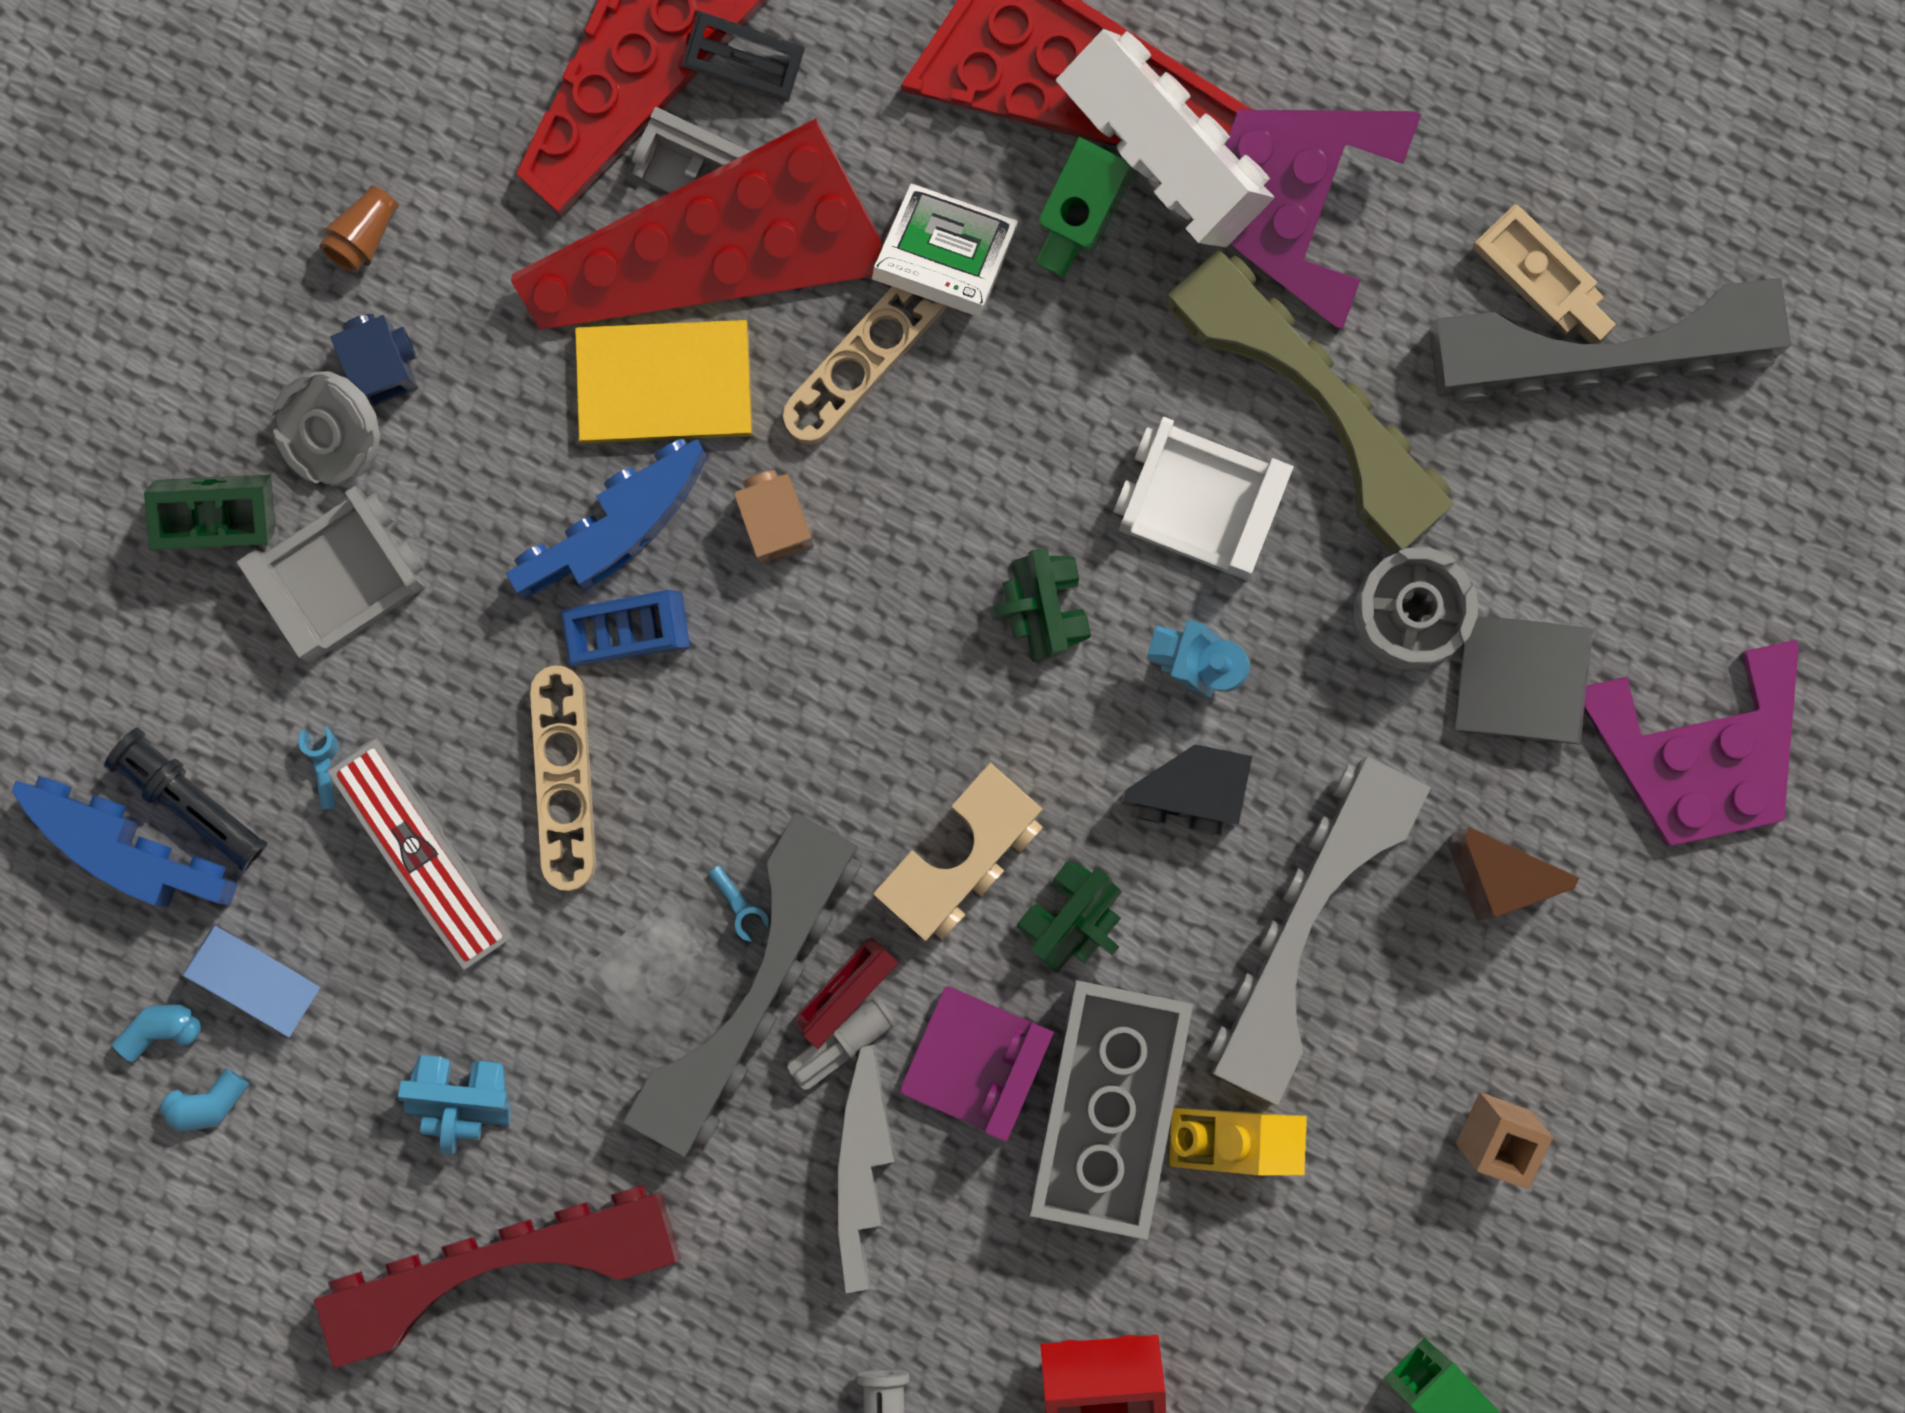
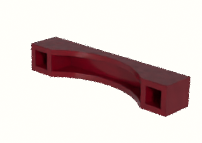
(378, 1314)

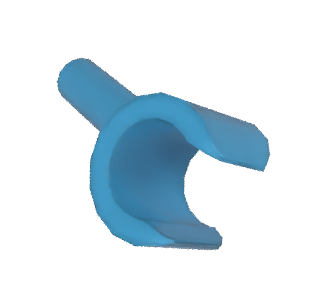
(321, 762)
(737, 901)

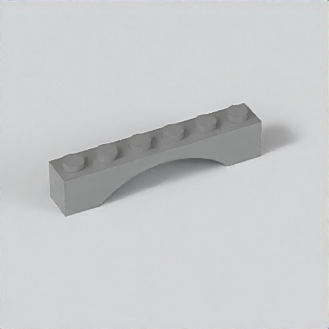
(1265, 1038)

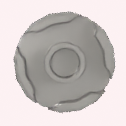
(326, 428)

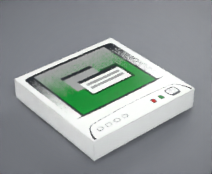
(944, 250)

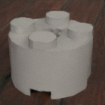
(1442, 590)

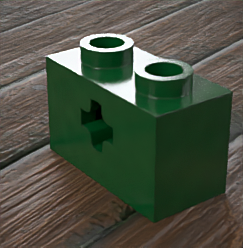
(209, 512)

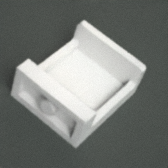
(1202, 499)

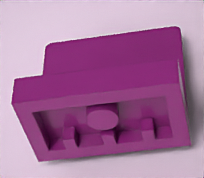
(976, 1062)

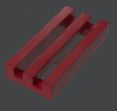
(844, 992)

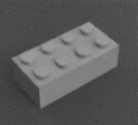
(1110, 1110)

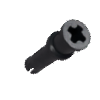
(166, 783)

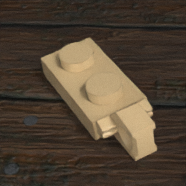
(1544, 275)

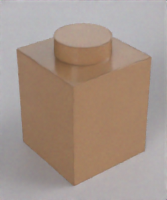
(773, 516)
(1504, 1140)

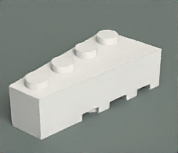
(1166, 138)

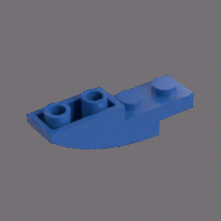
(636, 512)
(101, 842)

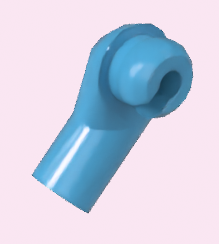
(157, 1023)
(206, 1110)

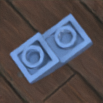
(251, 981)

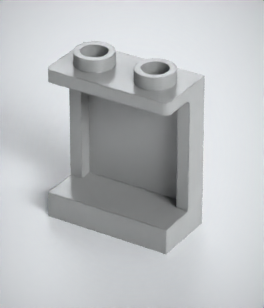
(335, 575)

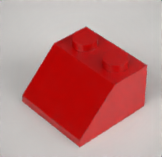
(1104, 1375)

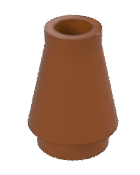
(358, 231)

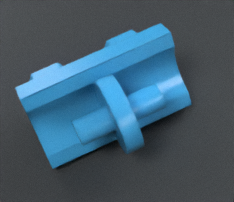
(1199, 659)
(455, 1110)

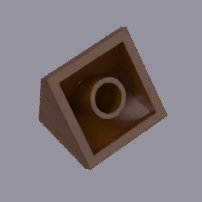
(1501, 876)

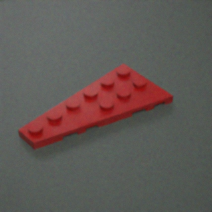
(1010, 53)
(612, 88)
(740, 231)

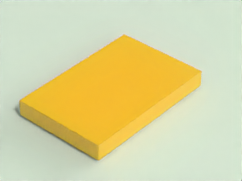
(663, 381)

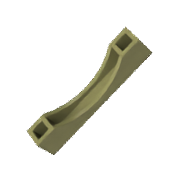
(1232, 316)

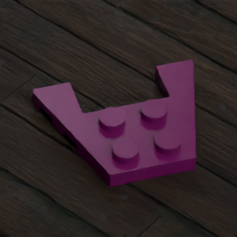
(1301, 158)
(1713, 772)

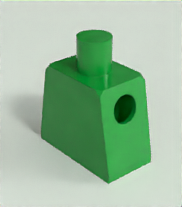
(1088, 180)
(1435, 1384)

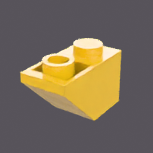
(1238, 1142)

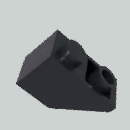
(1195, 785)

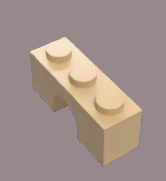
(930, 896)

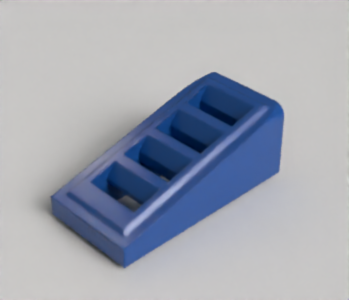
(672, 622)

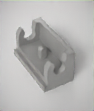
(679, 152)

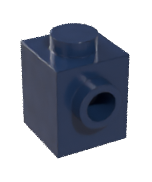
(376, 357)

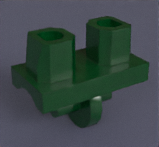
(1035, 607)
(1081, 923)

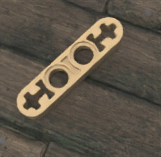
(860, 349)
(556, 779)

